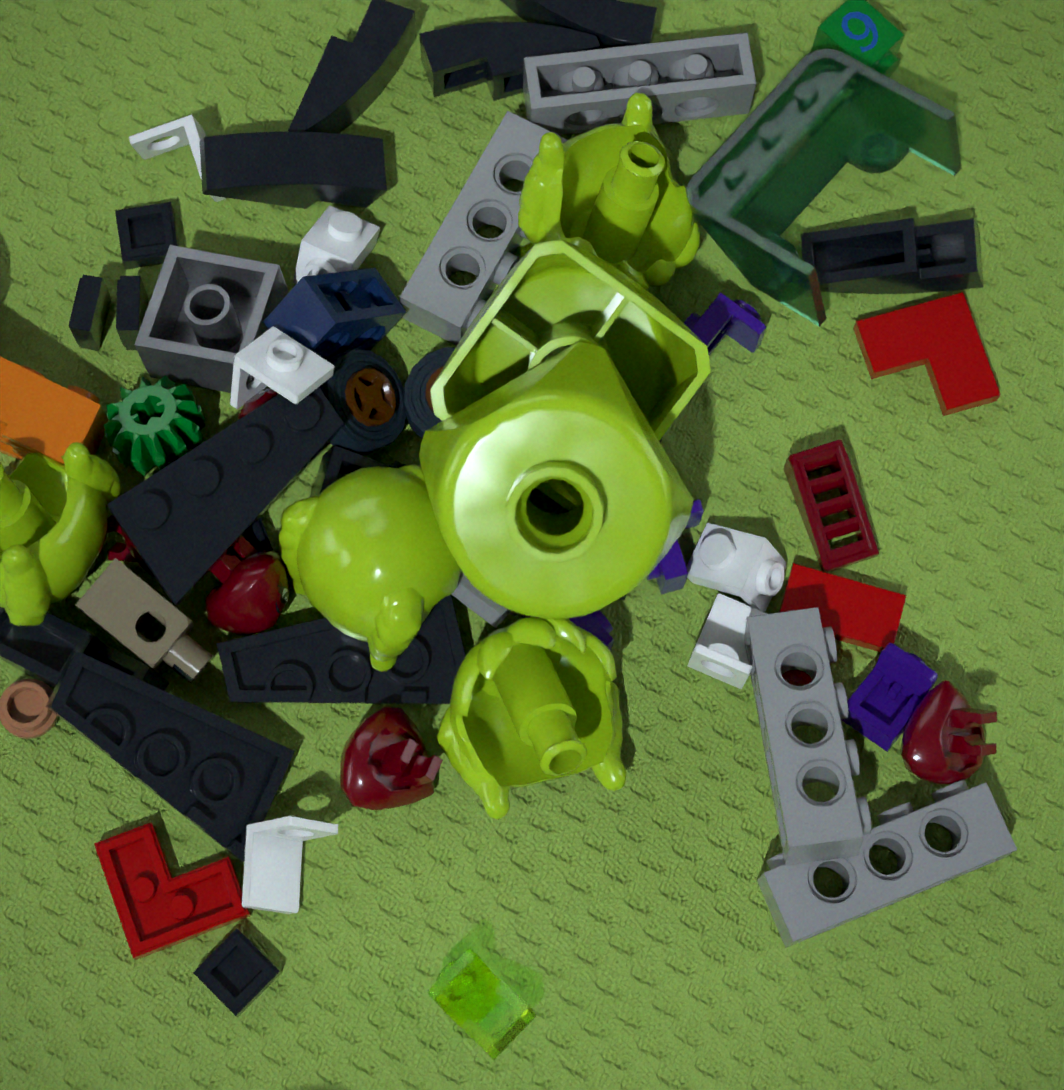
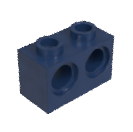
(338, 311)

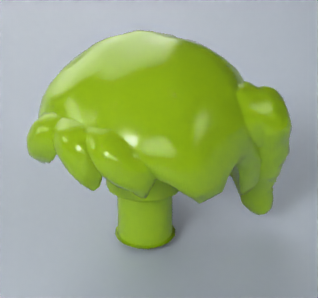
(612, 197)
(51, 528)
(370, 557)
(533, 710)

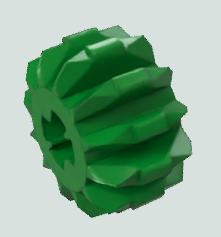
(154, 424)

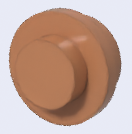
(25, 710)

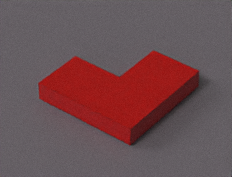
(937, 336)
(853, 609)
(164, 909)

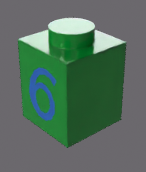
(861, 34)

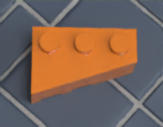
(45, 415)

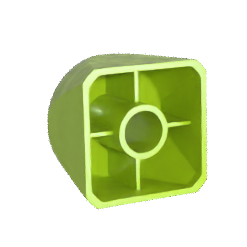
(566, 298)
(566, 424)

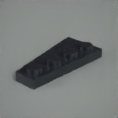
(211, 495)
(326, 666)
(182, 753)

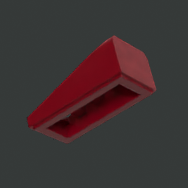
(843, 478)

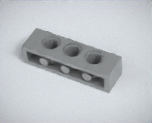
(680, 78)
(429, 295)
(806, 827)
(977, 841)

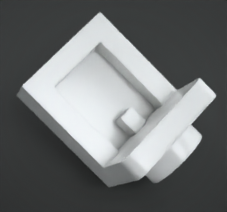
(335, 244)
(737, 565)

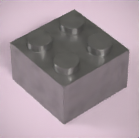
(205, 314)

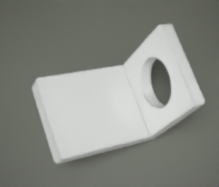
(184, 132)
(280, 364)
(721, 644)
(275, 861)

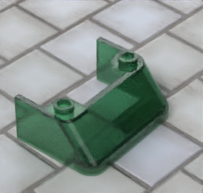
(792, 147)

